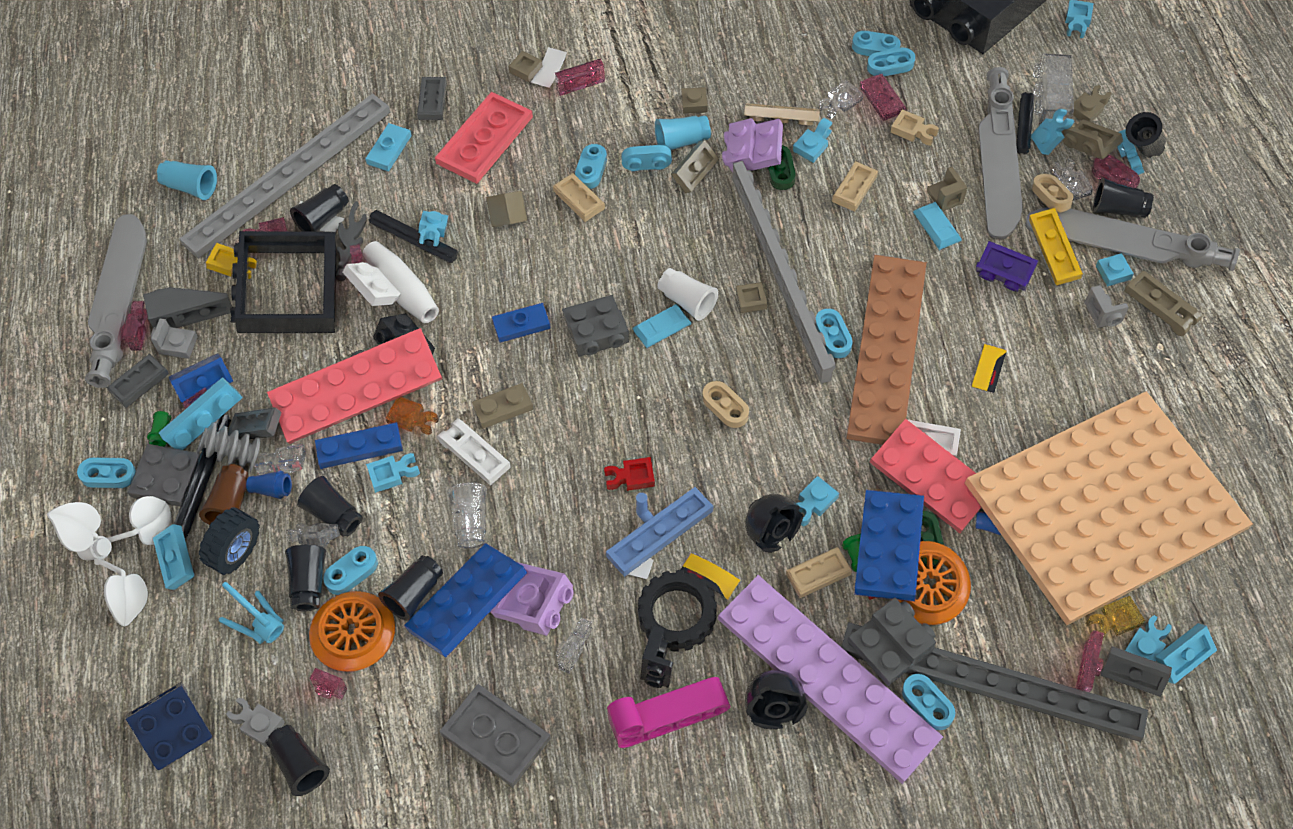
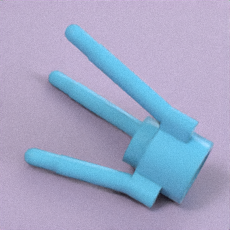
(267, 626)

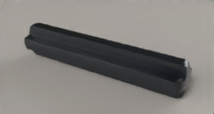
(1025, 123)

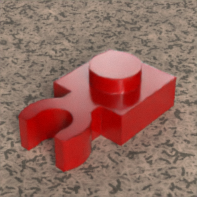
(635, 474)

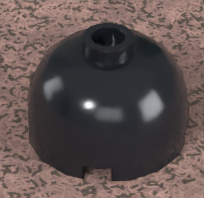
(772, 520)
(775, 699)

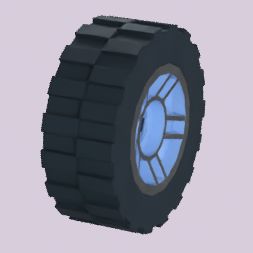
(229, 541)

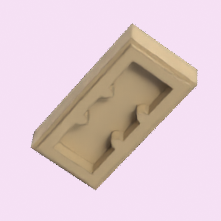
(855, 186)
(579, 197)
(818, 572)

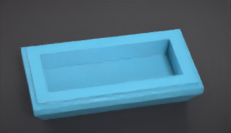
(937, 225)
(661, 325)

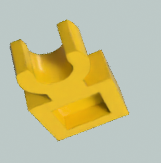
(222, 260)

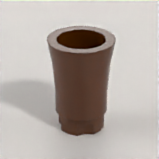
(226, 492)

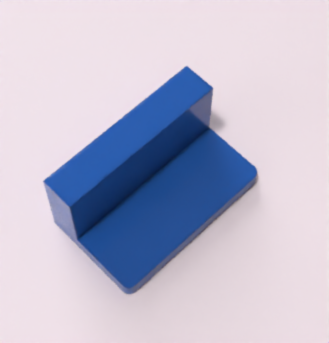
(199, 376)

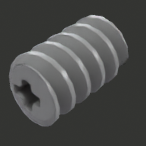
(229, 445)

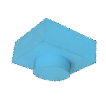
(1114, 269)

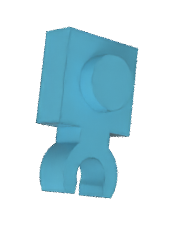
(1078, 16)
(1049, 132)
(1128, 149)
(432, 226)
(387, 472)
(816, 498)
(1148, 643)

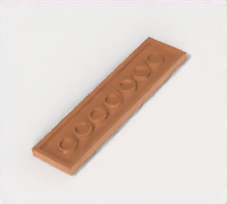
(886, 349)

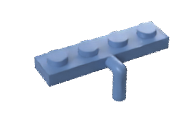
(658, 529)

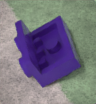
(1006, 266)

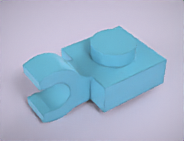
(813, 144)

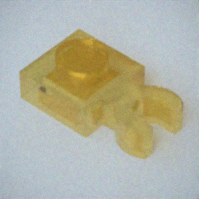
(1119, 616)

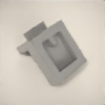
(1101, 308)
(172, 340)

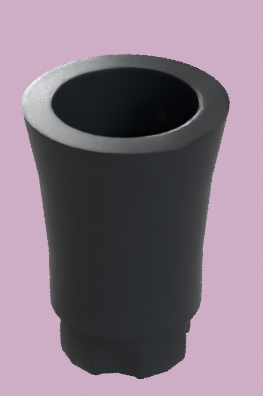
(1146, 134)
(1121, 200)
(319, 209)
(329, 506)
(305, 576)
(411, 587)
(297, 761)

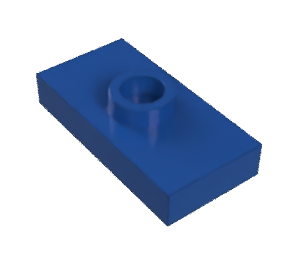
(521, 322)

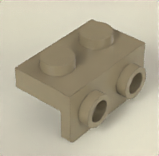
(1092, 139)

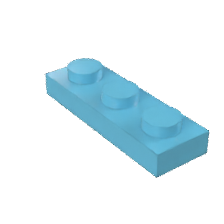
(200, 414)

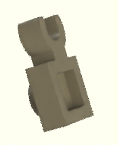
(1088, 106)

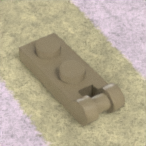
(1163, 303)

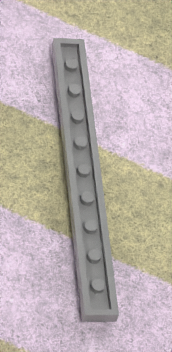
(284, 176)
(785, 277)

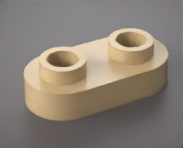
(1052, 192)
(726, 406)

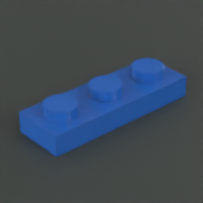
(358, 445)

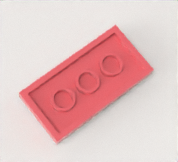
(484, 137)
(928, 470)

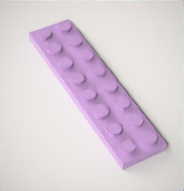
(831, 679)

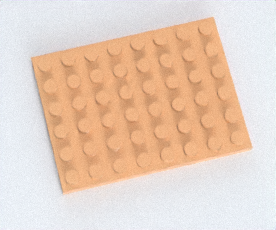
(1107, 506)

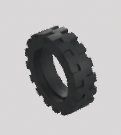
(681, 582)

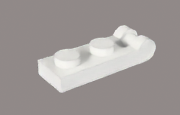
(474, 451)

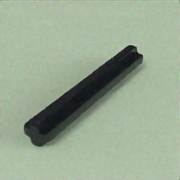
(412, 236)

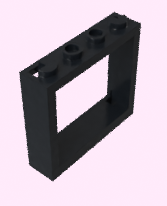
(283, 243)

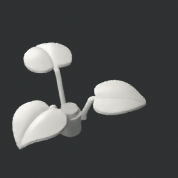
(76, 530)

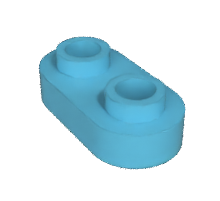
(871, 42)
(891, 62)
(646, 157)
(592, 160)
(834, 335)
(108, 472)
(351, 570)
(931, 701)

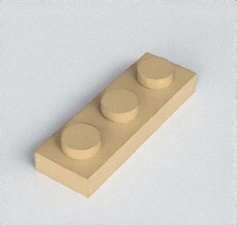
(805, 115)

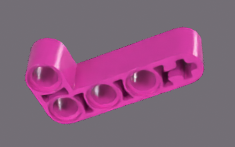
(666, 712)

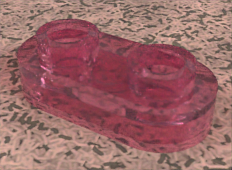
(1115, 171)

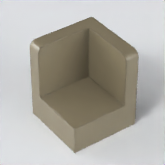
(948, 192)
(506, 208)

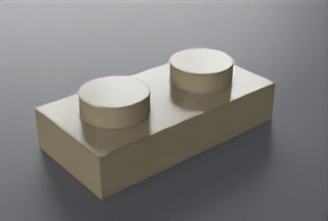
(695, 166)
(502, 405)

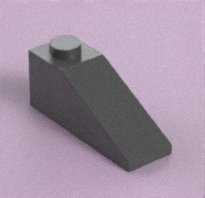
(185, 306)

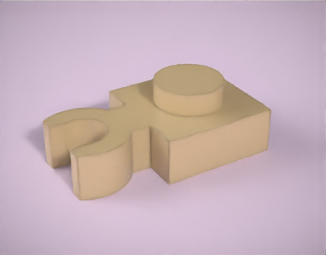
(912, 126)

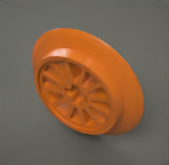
(958, 598)
(363, 656)

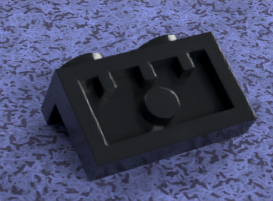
(655, 669)

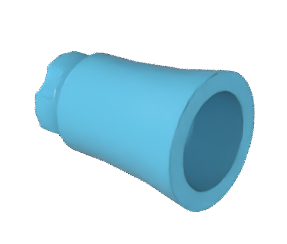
(682, 131)
(188, 178)

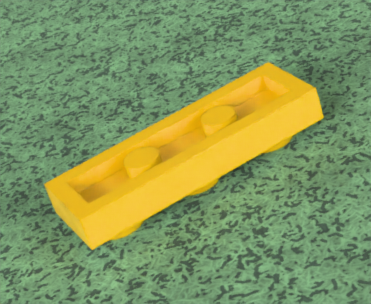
(1055, 246)

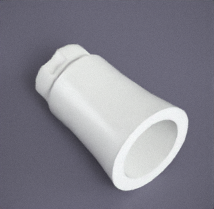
(688, 293)

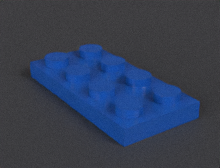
(889, 545)
(465, 599)

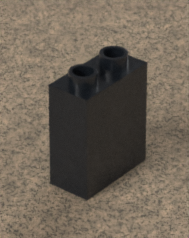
(976, 21)

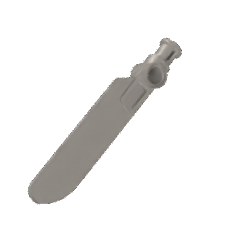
(1000, 158)
(1142, 240)
(114, 297)

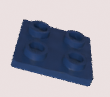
(168, 726)

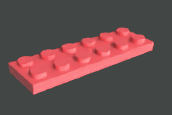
(354, 385)

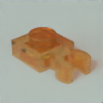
(410, 414)

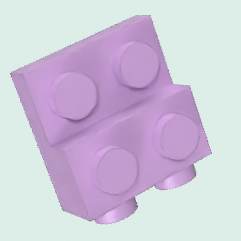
(753, 144)
(536, 600)

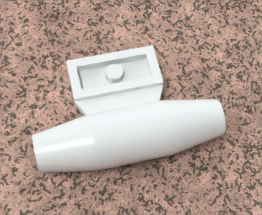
(389, 280)

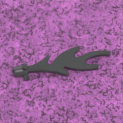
(348, 238)

